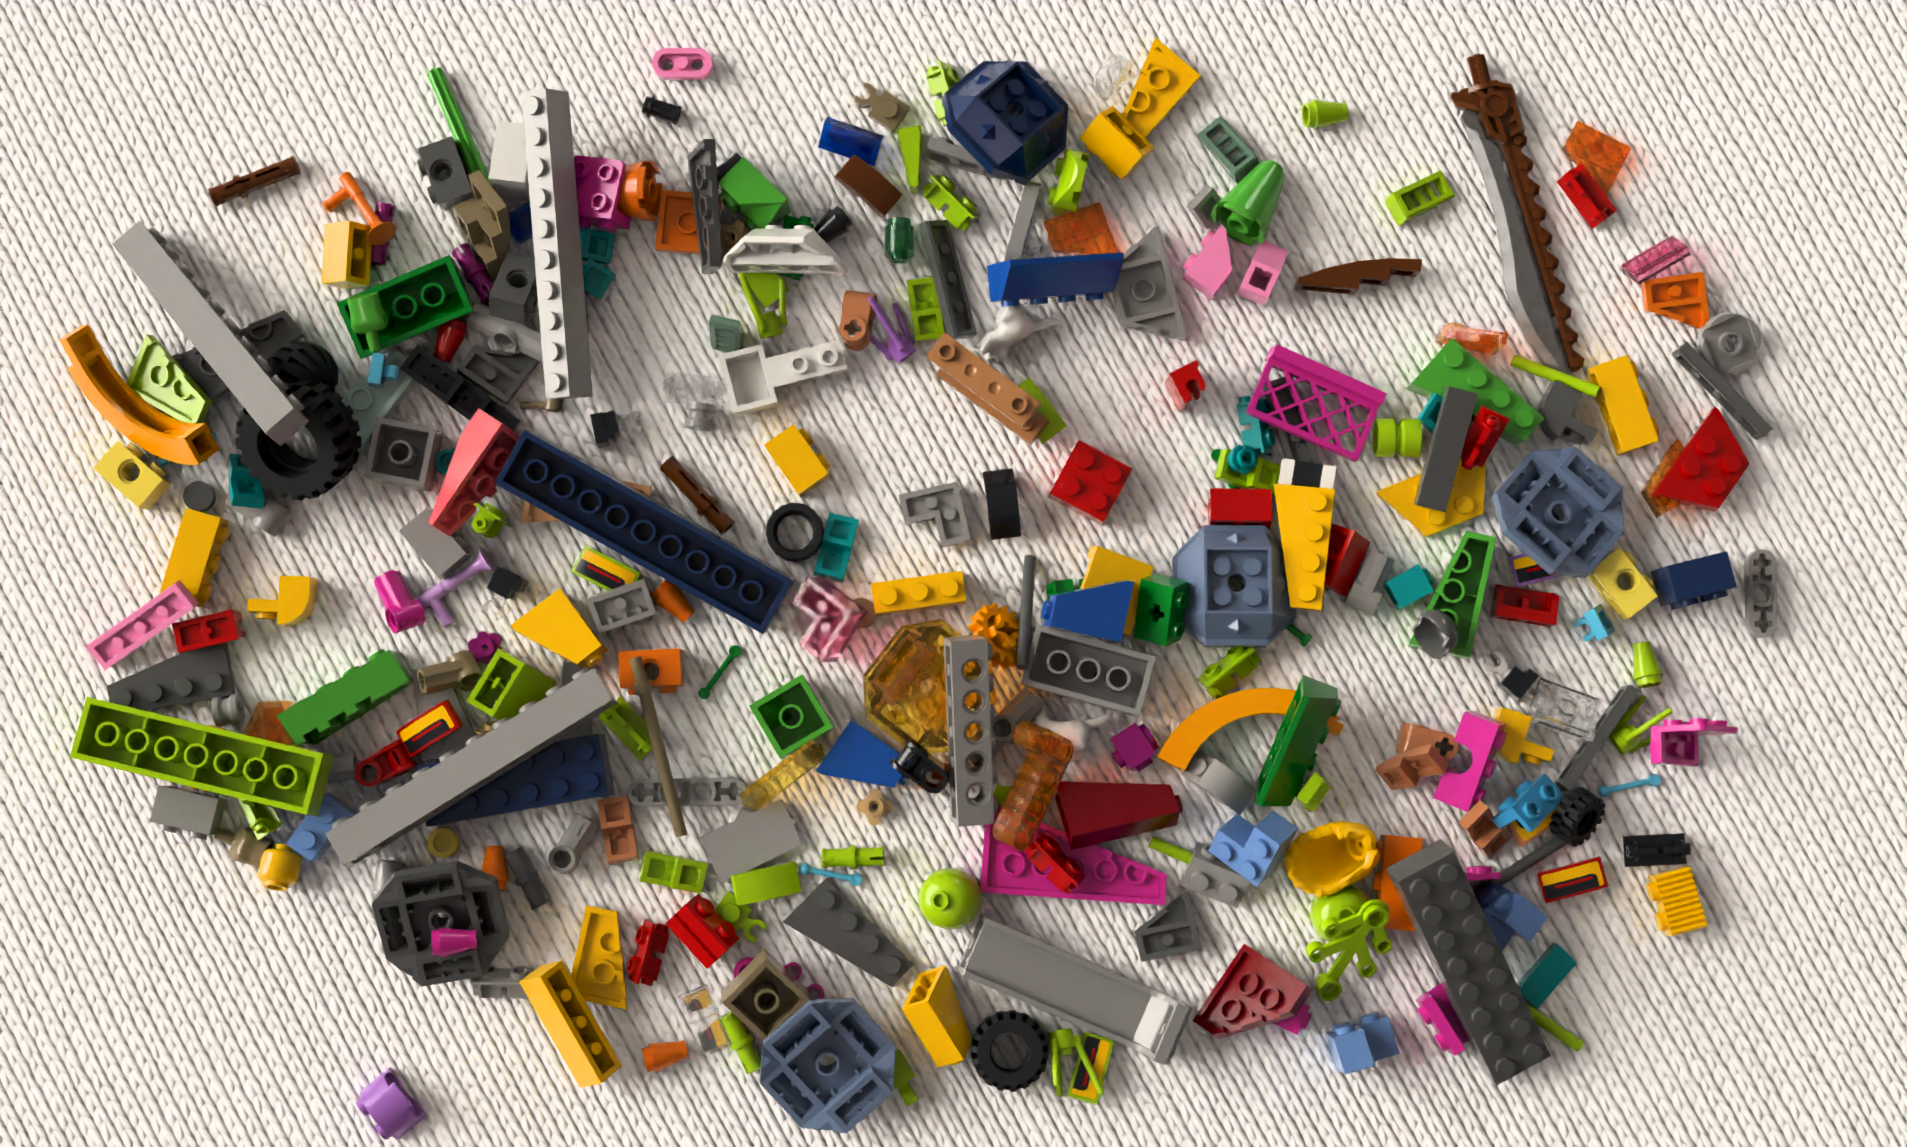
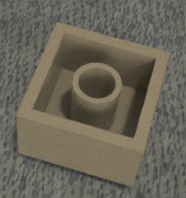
(764, 995)

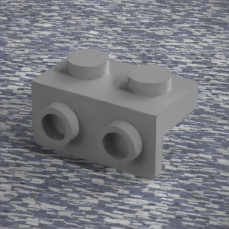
(1213, 877)

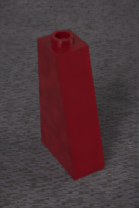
(1113, 811)

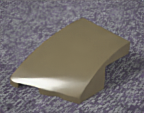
(485, 224)

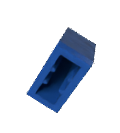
(1091, 611)
(861, 758)

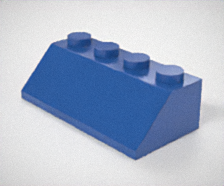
(1054, 277)

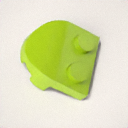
(1071, 173)

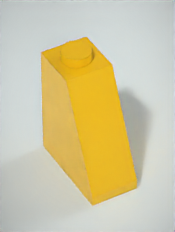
(562, 630)
(937, 1017)

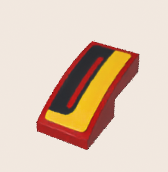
(429, 728)
(1572, 879)

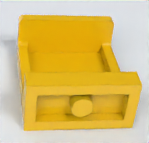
(1111, 567)

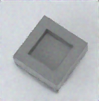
(1203, 205)

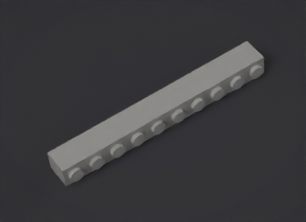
(557, 244)
(211, 333)
(471, 767)

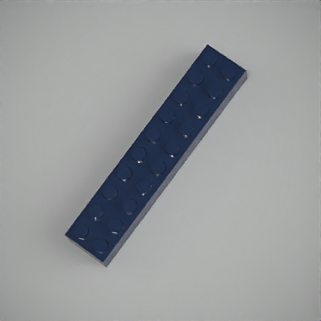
(645, 531)

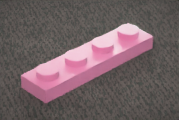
(142, 625)

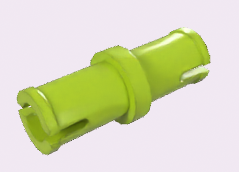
(853, 857)
(741, 1042)

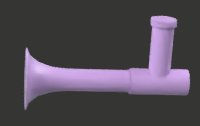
(433, 596)

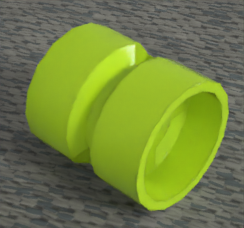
(1400, 438)

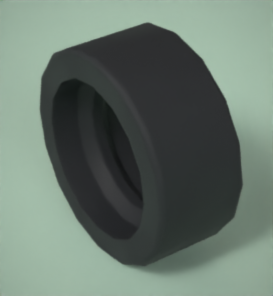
(794, 509)

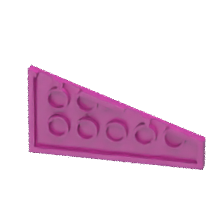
(1106, 879)

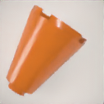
(640, 192)

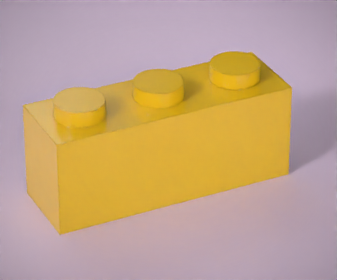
(1623, 405)
(196, 553)
(918, 593)

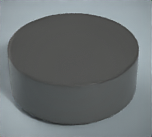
(199, 496)

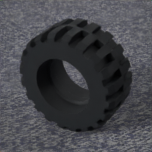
(285, 470)

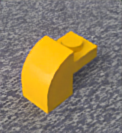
(294, 602)
(1515, 743)

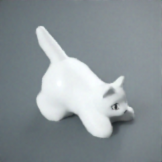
(1011, 327)
(1076, 731)

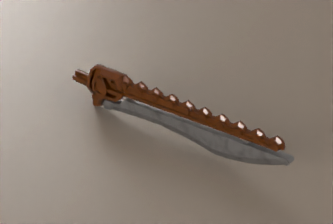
(1496, 111)

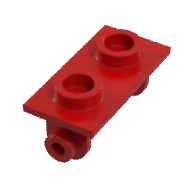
(1586, 195)
(1482, 437)
(1066, 871)
(642, 963)

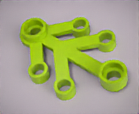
(1372, 915)

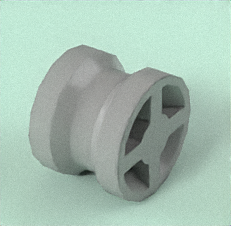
(700, 416)
(227, 710)

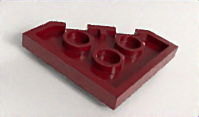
(1251, 996)

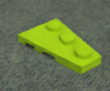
(166, 384)

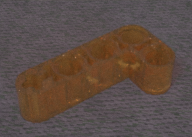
(1034, 784)

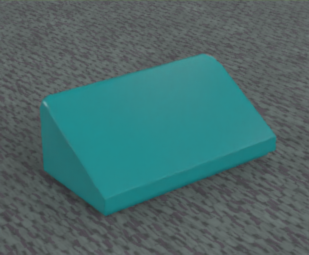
(1545, 975)

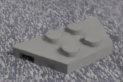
(1146, 290)

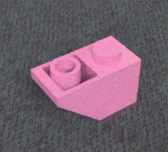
(1212, 265)
(1262, 272)

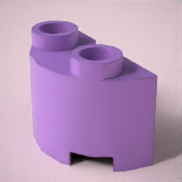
(390, 1106)

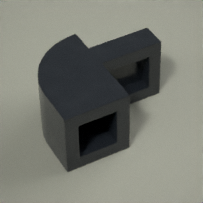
(1002, 504)

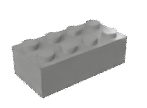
(1088, 671)

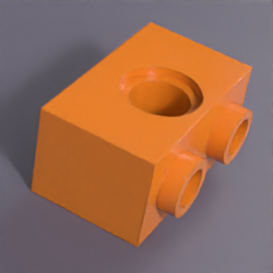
(669, 663)

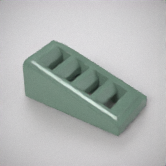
(1236, 173)
(726, 334)

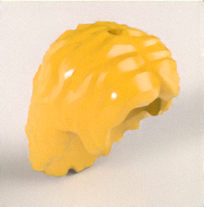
(1331, 857)

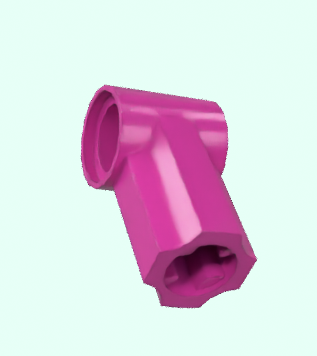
(401, 609)

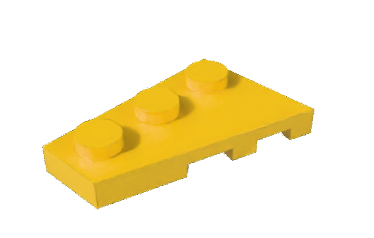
(1158, 88)
(599, 959)

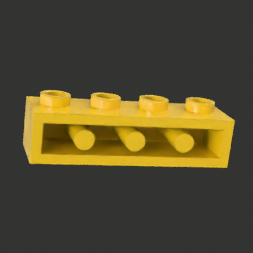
(570, 1024)

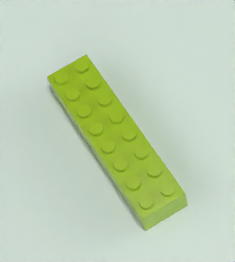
(202, 756)

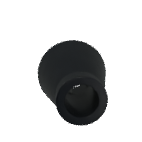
(833, 224)

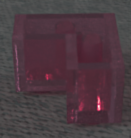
(834, 618)

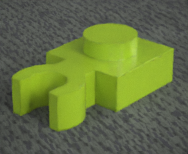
(738, 916)

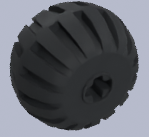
(303, 362)

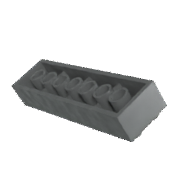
(1468, 961)

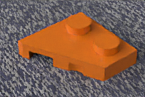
(1678, 298)

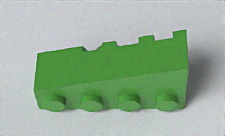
(1459, 369)
(1463, 589)
(345, 699)

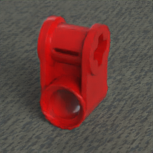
(386, 764)

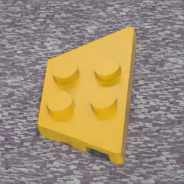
(1464, 501)

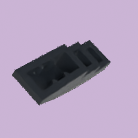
(453, 388)

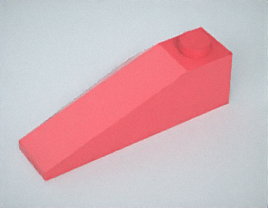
(472, 471)

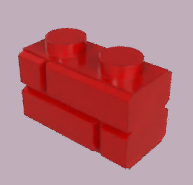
(703, 930)

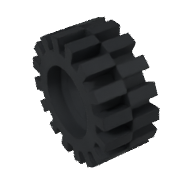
(1577, 816)

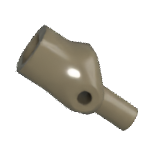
(244, 845)

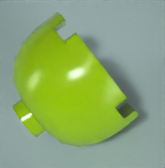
(950, 898)
(1338, 905)

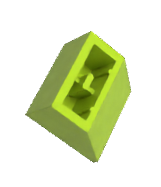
(508, 686)

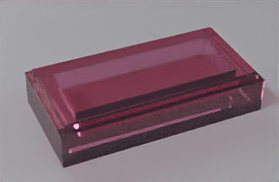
(1655, 259)

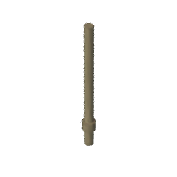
(643, 688)

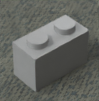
(437, 549)
(187, 810)

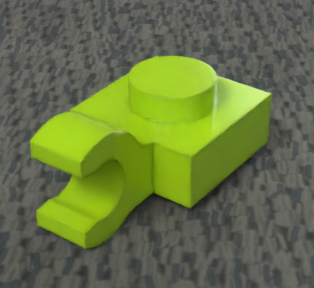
(902, 1074)

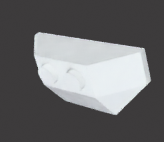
(783, 251)

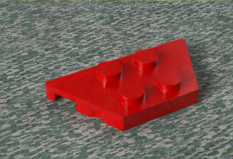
(1705, 467)

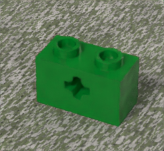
(1161, 609)

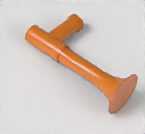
(380, 231)

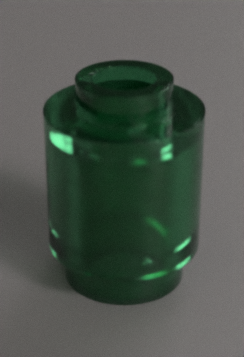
(899, 240)

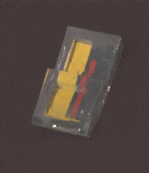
(703, 1018)

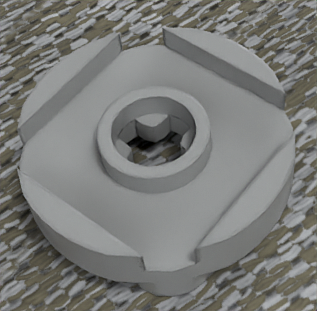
(1743, 349)

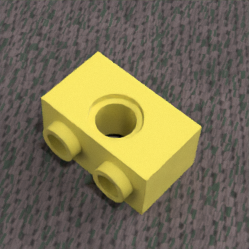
(116, 467)
(1640, 588)

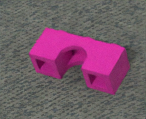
(1482, 737)

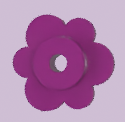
(476, 646)

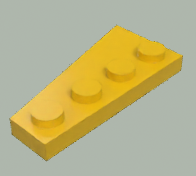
(1305, 533)

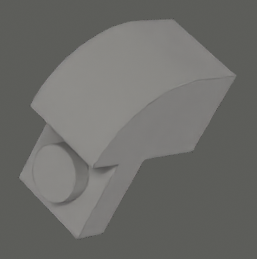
(1219, 782)

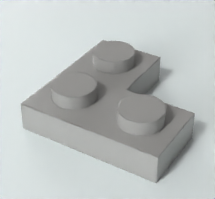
(941, 504)

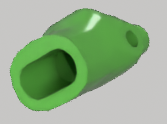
(367, 317)

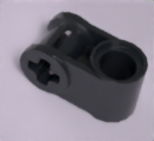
(919, 766)

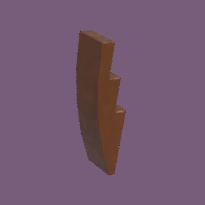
(1347, 277)

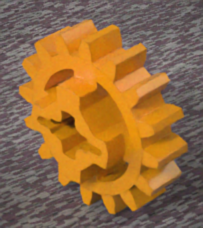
(1000, 630)

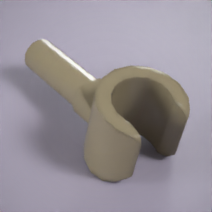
(551, 405)

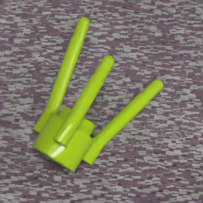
(767, 323)
(1627, 737)
(1062, 1045)

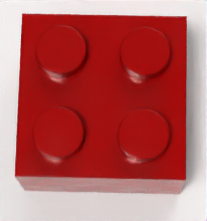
(1090, 482)

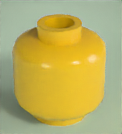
(279, 868)

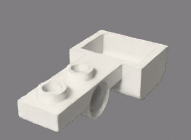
(753, 377)

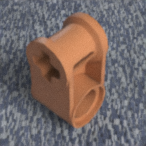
(857, 315)
(1415, 735)

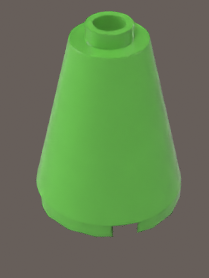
(1251, 204)

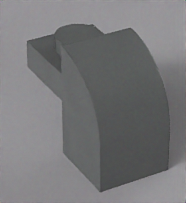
(1557, 409)

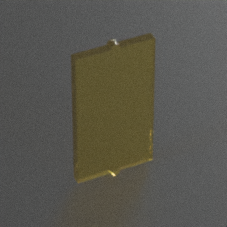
(783, 775)

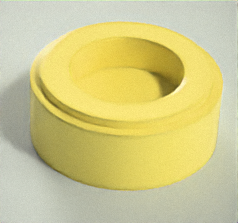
(443, 842)

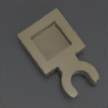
(885, 110)

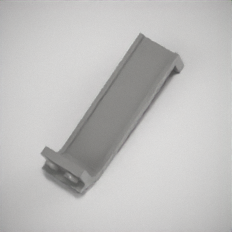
(1074, 989)

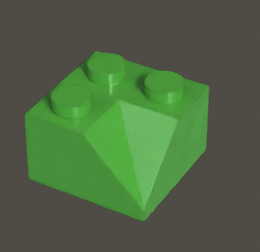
(752, 196)
(791, 716)

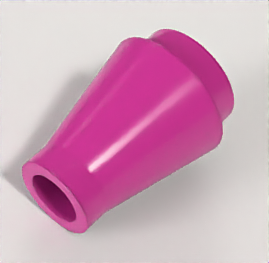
(452, 941)

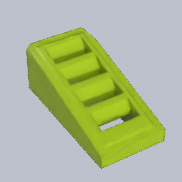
(910, 148)
(1402, 206)

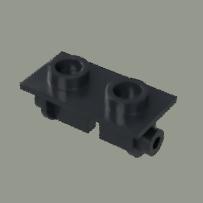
(1655, 850)

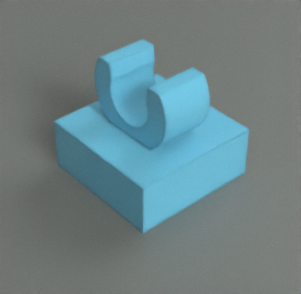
(380, 371)
(1598, 622)

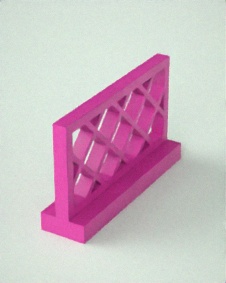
(1319, 377)

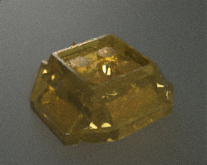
(894, 684)

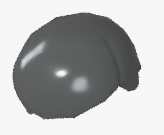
(1436, 633)

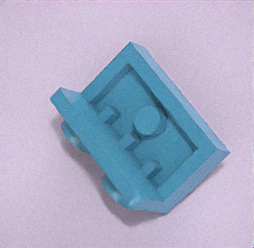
(1531, 803)

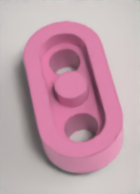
(683, 63)

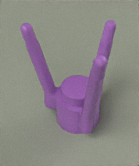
(899, 346)

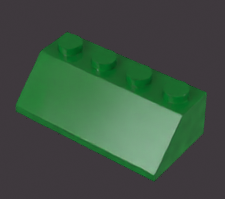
(415, 303)
(1296, 742)

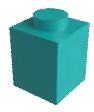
(1409, 586)

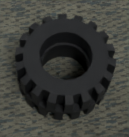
(1016, 1077)

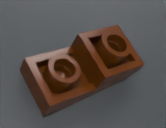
(869, 185)

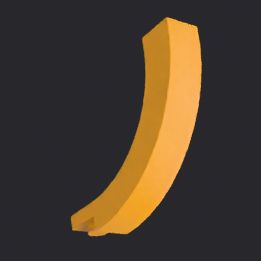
(127, 411)
(1204, 721)

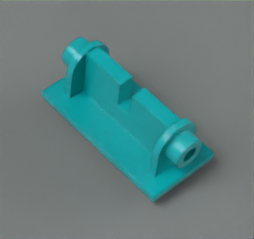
(1260, 436)

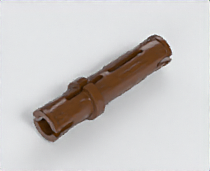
(248, 183)
(706, 505)

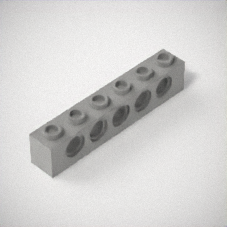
(957, 654)

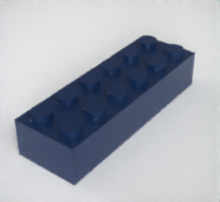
(556, 775)

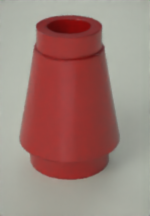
(449, 339)

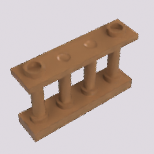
(988, 389)

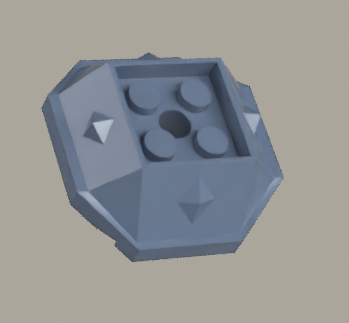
(1579, 495)
(1228, 617)
(833, 1094)

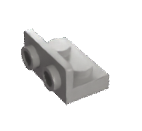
(622, 606)

